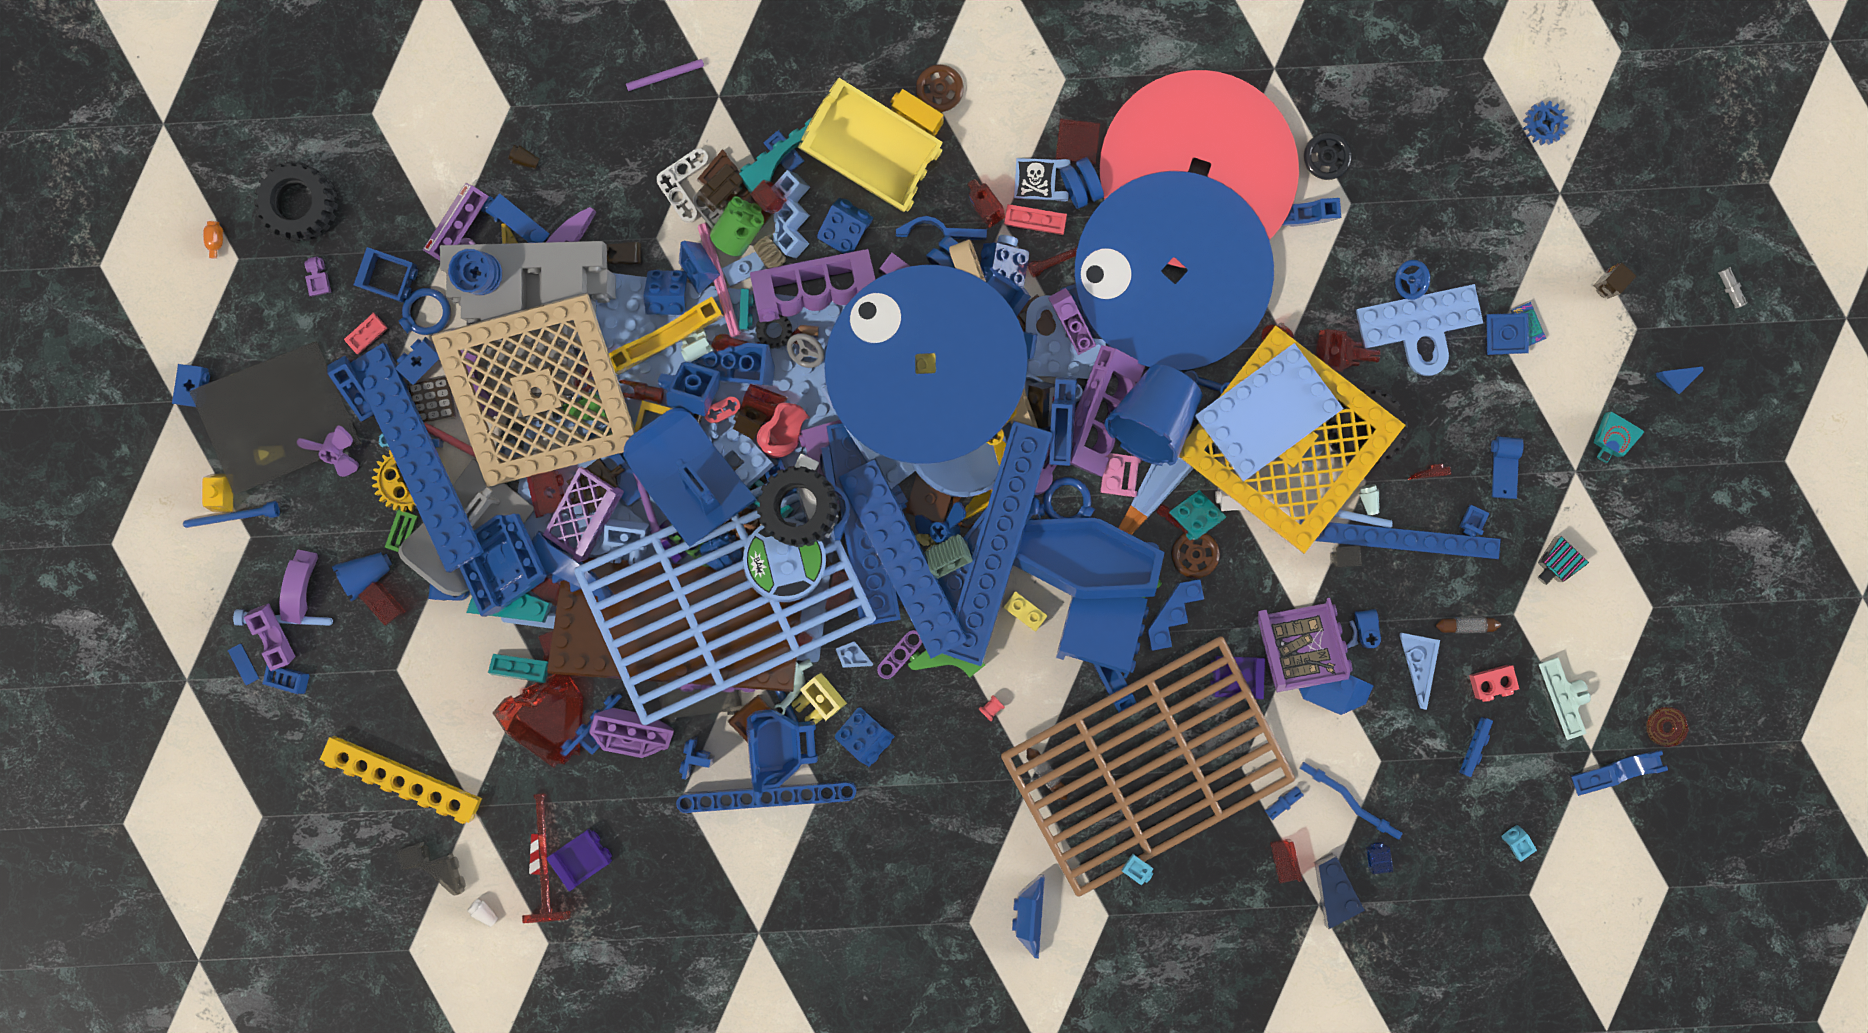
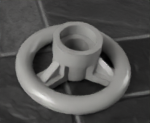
(807, 348)

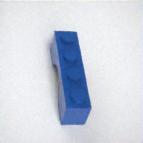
(627, 482)

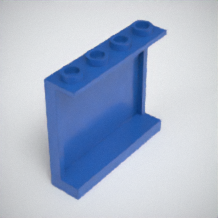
(1104, 631)

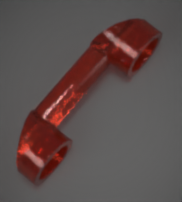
(722, 341)

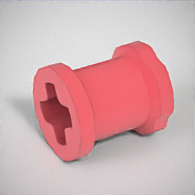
(992, 708)

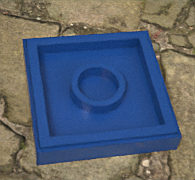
(1507, 333)

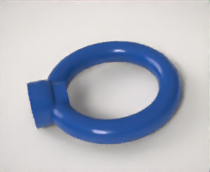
(409, 324)
(1086, 510)

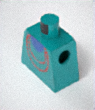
(1615, 436)

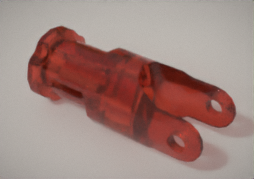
(643, 391)

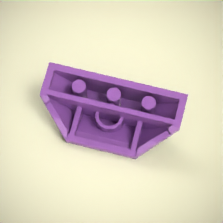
(624, 733)

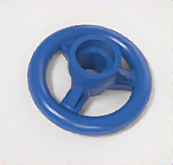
(1417, 280)

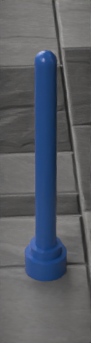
(271, 510)

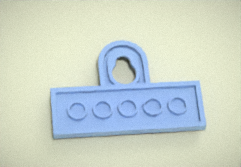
(1418, 318)
(1055, 353)

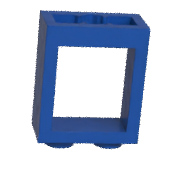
(368, 265)

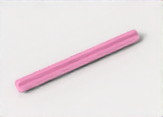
(720, 283)

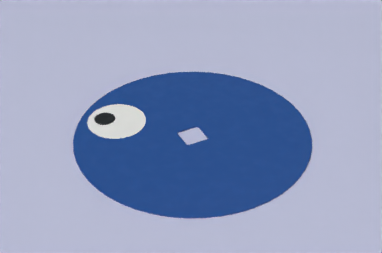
(1209, 234)
(928, 414)

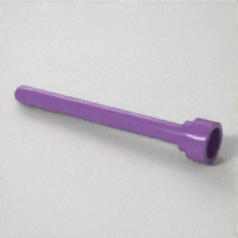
(649, 509)

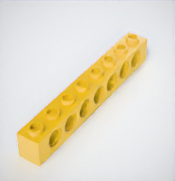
(332, 757)

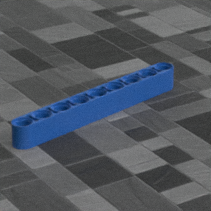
(777, 800)

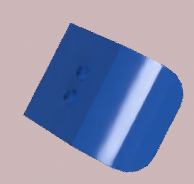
(686, 474)

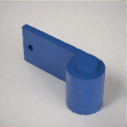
(1505, 466)

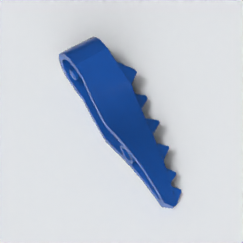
(561, 566)

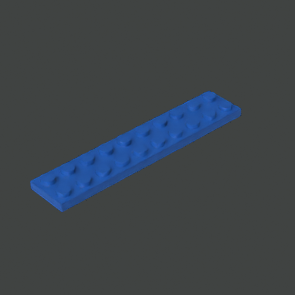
(861, 552)
(903, 558)

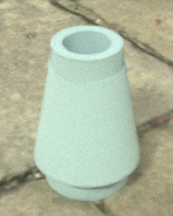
(1370, 498)

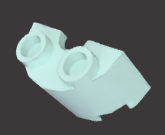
(695, 346)

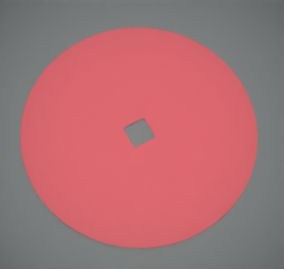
(1210, 120)

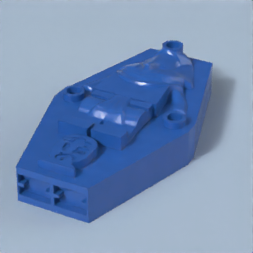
(1089, 558)

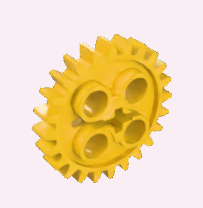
(389, 488)

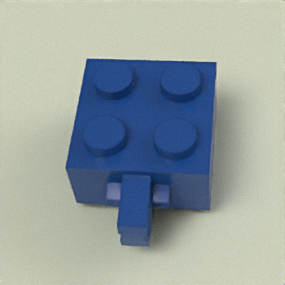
(691, 387)

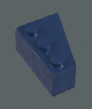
(1336, 892)

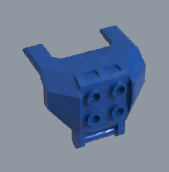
(776, 749)

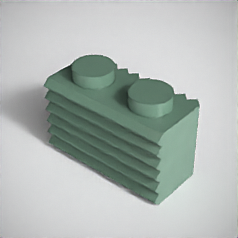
(948, 556)

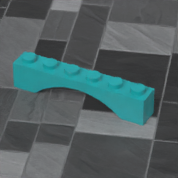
(767, 162)

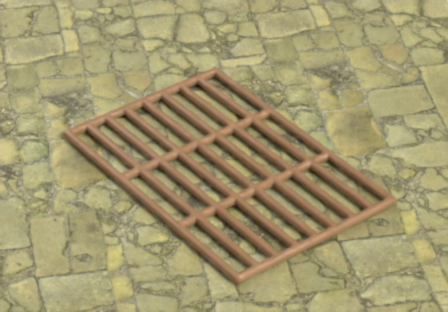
(1184, 748)

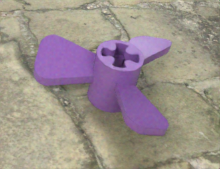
(332, 450)

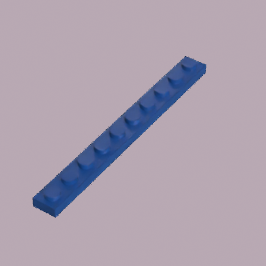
(1410, 540)

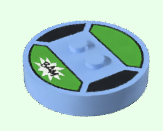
(782, 570)

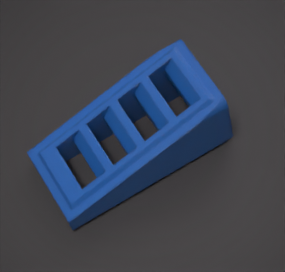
(298, 681)

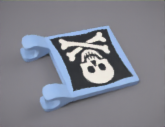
(1037, 179)

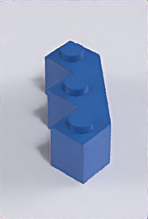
(1172, 613)

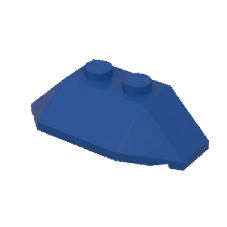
(1339, 695)
(1029, 915)

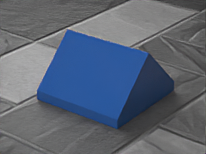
(697, 265)

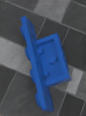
(583, 736)

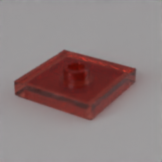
(1077, 140)

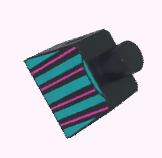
(1560, 561)

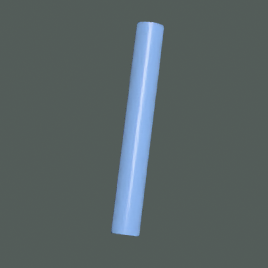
(1364, 518)

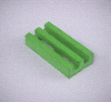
(395, 526)

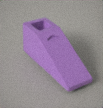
(1072, 321)

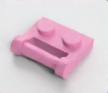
(1113, 475)

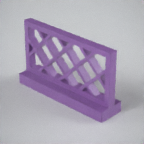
(599, 519)

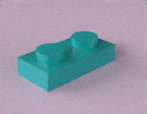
(746, 301)

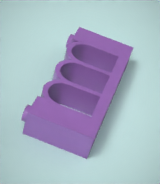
(770, 307)
(1128, 372)

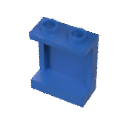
(1012, 292)

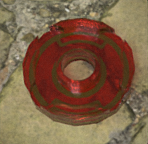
(1655, 727)

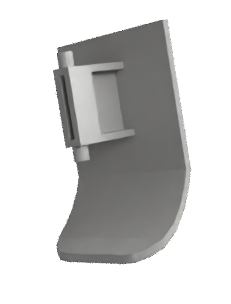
(480, 505)

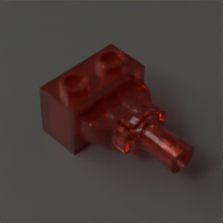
(1338, 350)

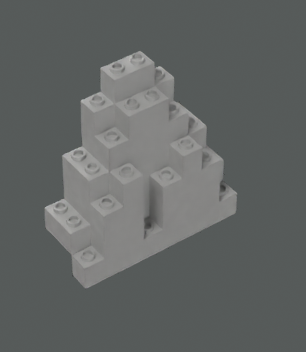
(530, 278)

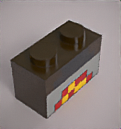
(1614, 281)
(1041, 398)

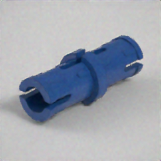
(1284, 803)

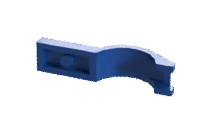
(955, 233)
(828, 469)
(1618, 772)

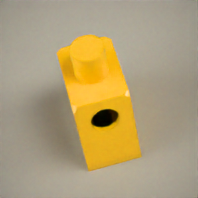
(217, 493)

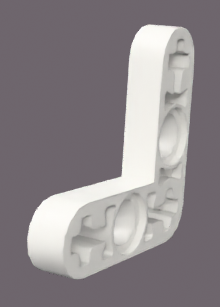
(677, 178)

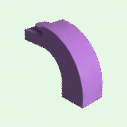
(294, 586)

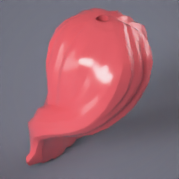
(781, 433)

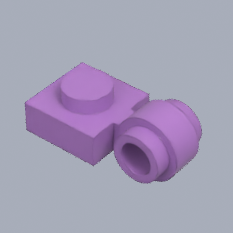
(317, 282)

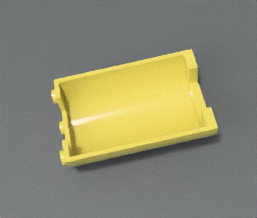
(870, 144)

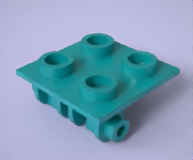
(1197, 515)

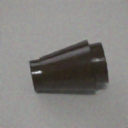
(523, 157)

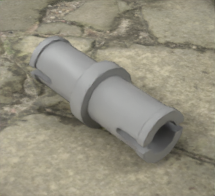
(1732, 287)

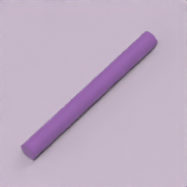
(665, 74)

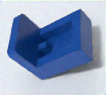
(1474, 521)

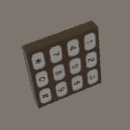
(433, 399)

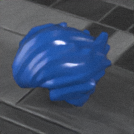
(717, 543)

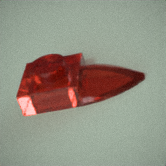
(1437, 470)

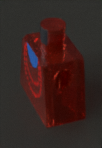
(985, 203)

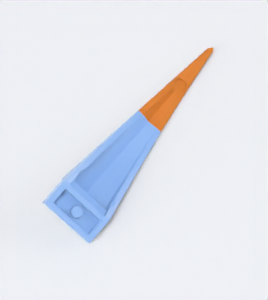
(1153, 491)

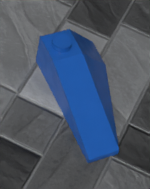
(742, 364)

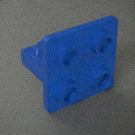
(699, 758)

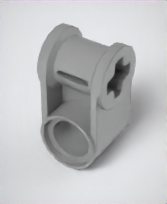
(707, 214)

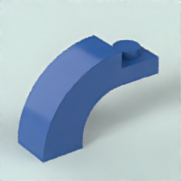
(1314, 212)

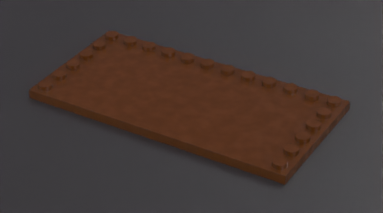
(582, 651)

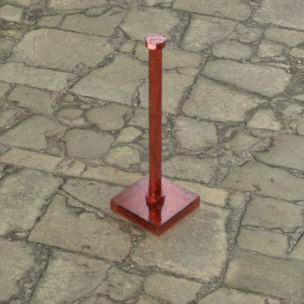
(546, 913)

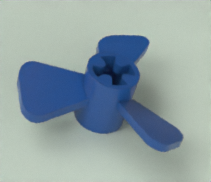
(942, 530)

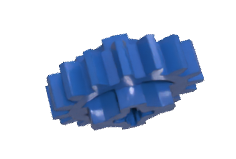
(1545, 115)

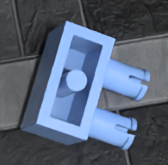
(621, 533)

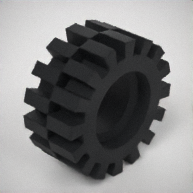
(776, 342)

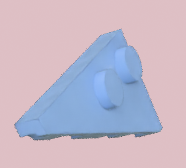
(1421, 660)

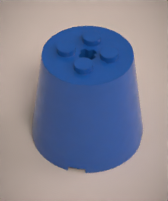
(1156, 415)

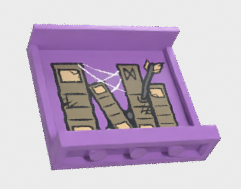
(1304, 646)

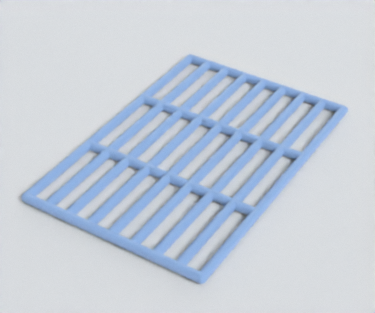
(688, 612)

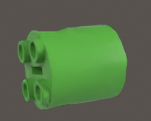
(737, 227)

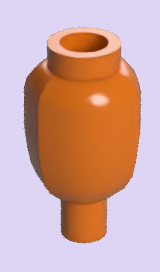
(213, 238)

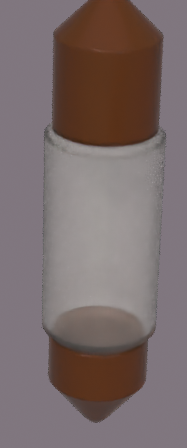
(1468, 625)
(1043, 769)

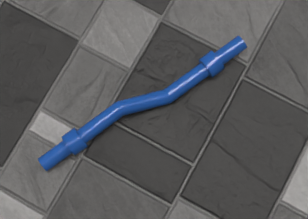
(1382, 825)

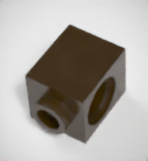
(749, 421)

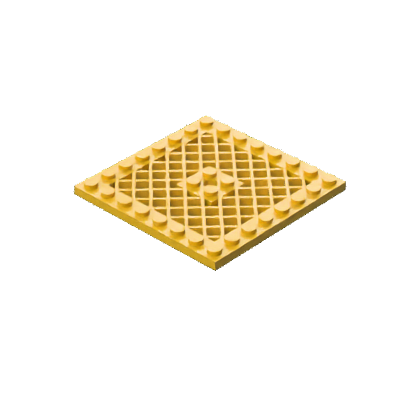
(1301, 536)

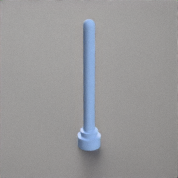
(239, 614)

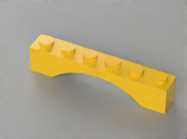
(666, 336)

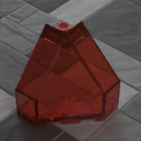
(544, 717)

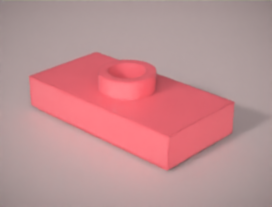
(366, 333)

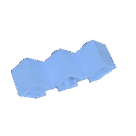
(791, 215)

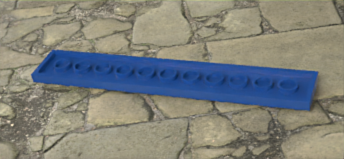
(417, 458)
(999, 539)

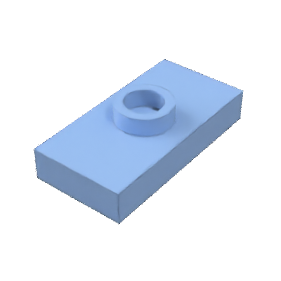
(740, 269)

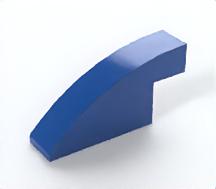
(1063, 421)

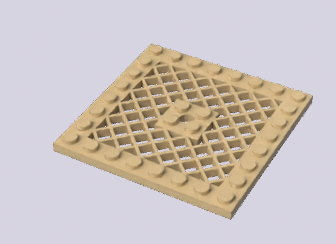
(474, 419)

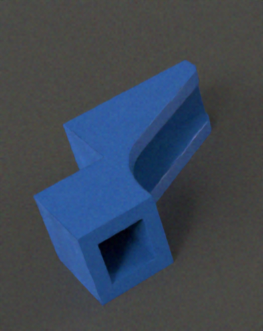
(1114, 682)

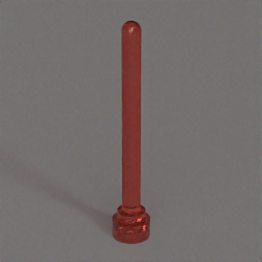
(1036, 267)

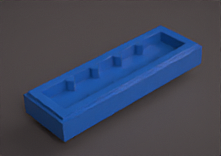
(1474, 753)

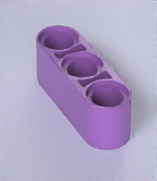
(891, 659)

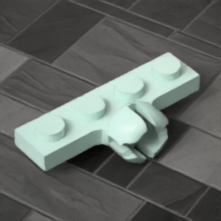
(1565, 697)

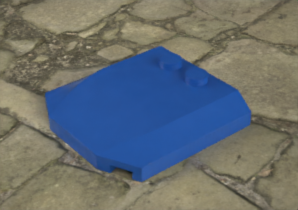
(505, 568)

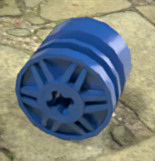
(464, 270)

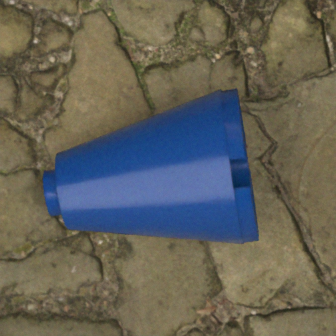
(361, 572)

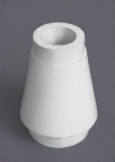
(482, 912)

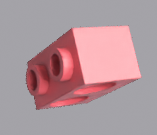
(1493, 677)

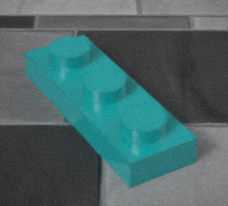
(518, 668)

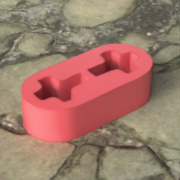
(725, 414)

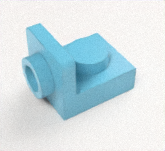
(1519, 842)
(1138, 869)

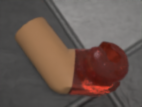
(806, 329)

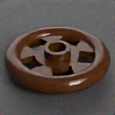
(943, 71)
(1193, 571)

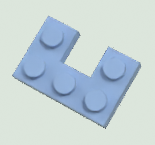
(754, 460)

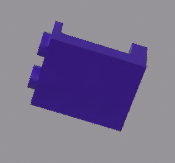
(1252, 670)
(579, 859)

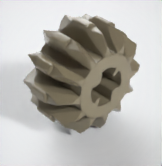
(769, 252)

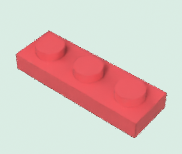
(1035, 219)

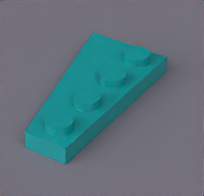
(524, 608)

